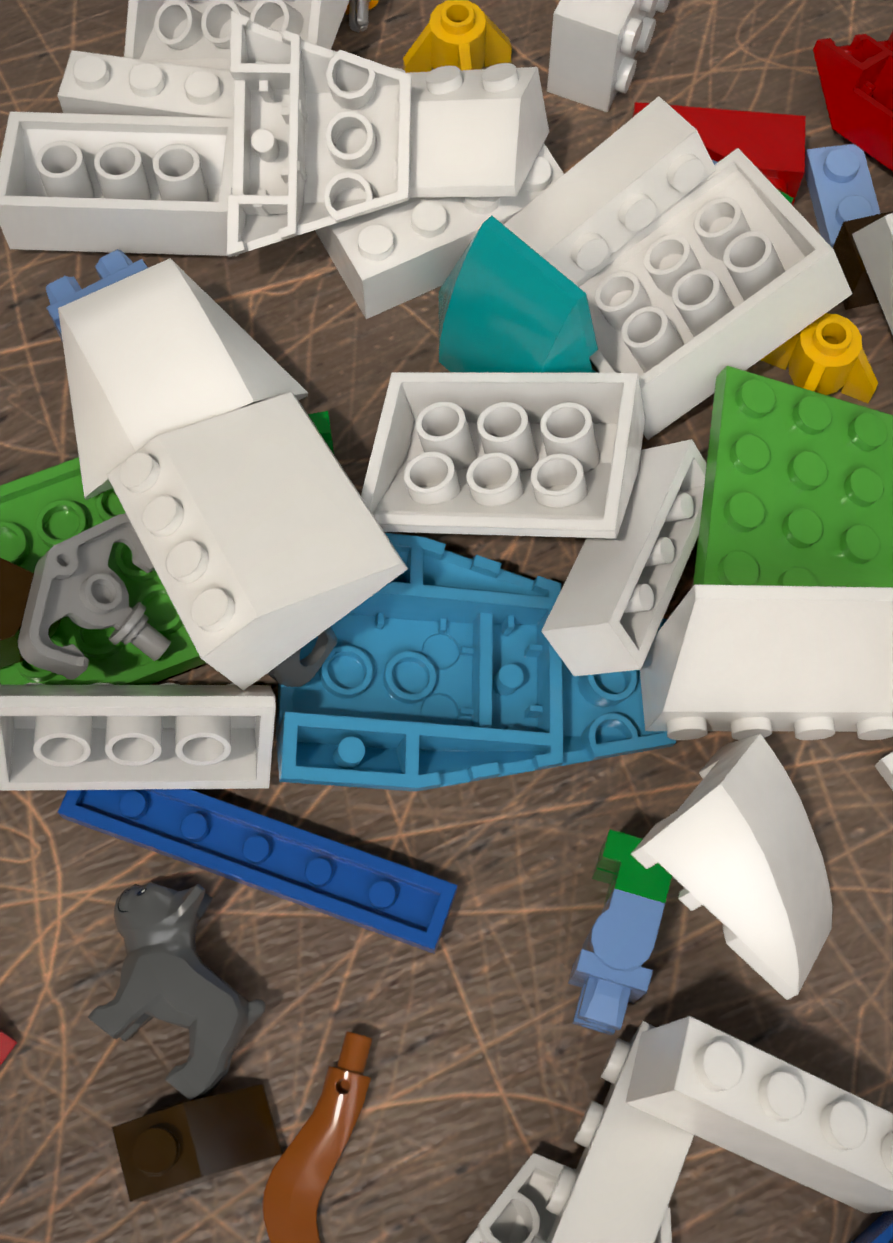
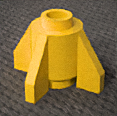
(458, 37)
(827, 358)

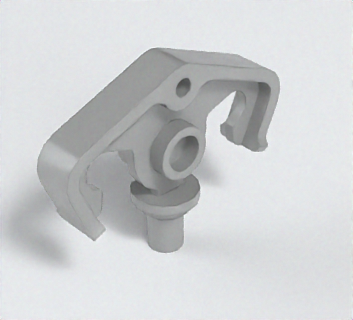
(78, 584)

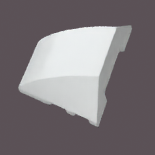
(311, 136)
(154, 361)
(751, 861)

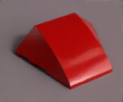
(859, 92)

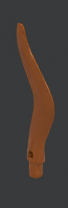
(308, 1162)

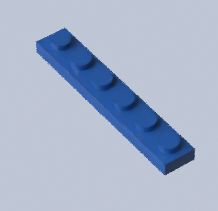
(272, 859)

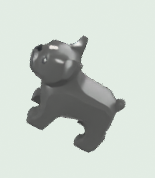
(170, 982)

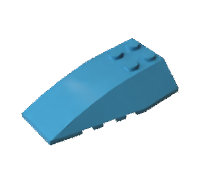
(451, 686)

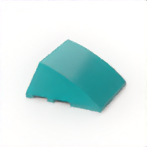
(512, 311)

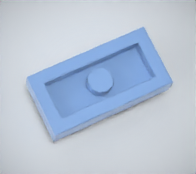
(839, 187)

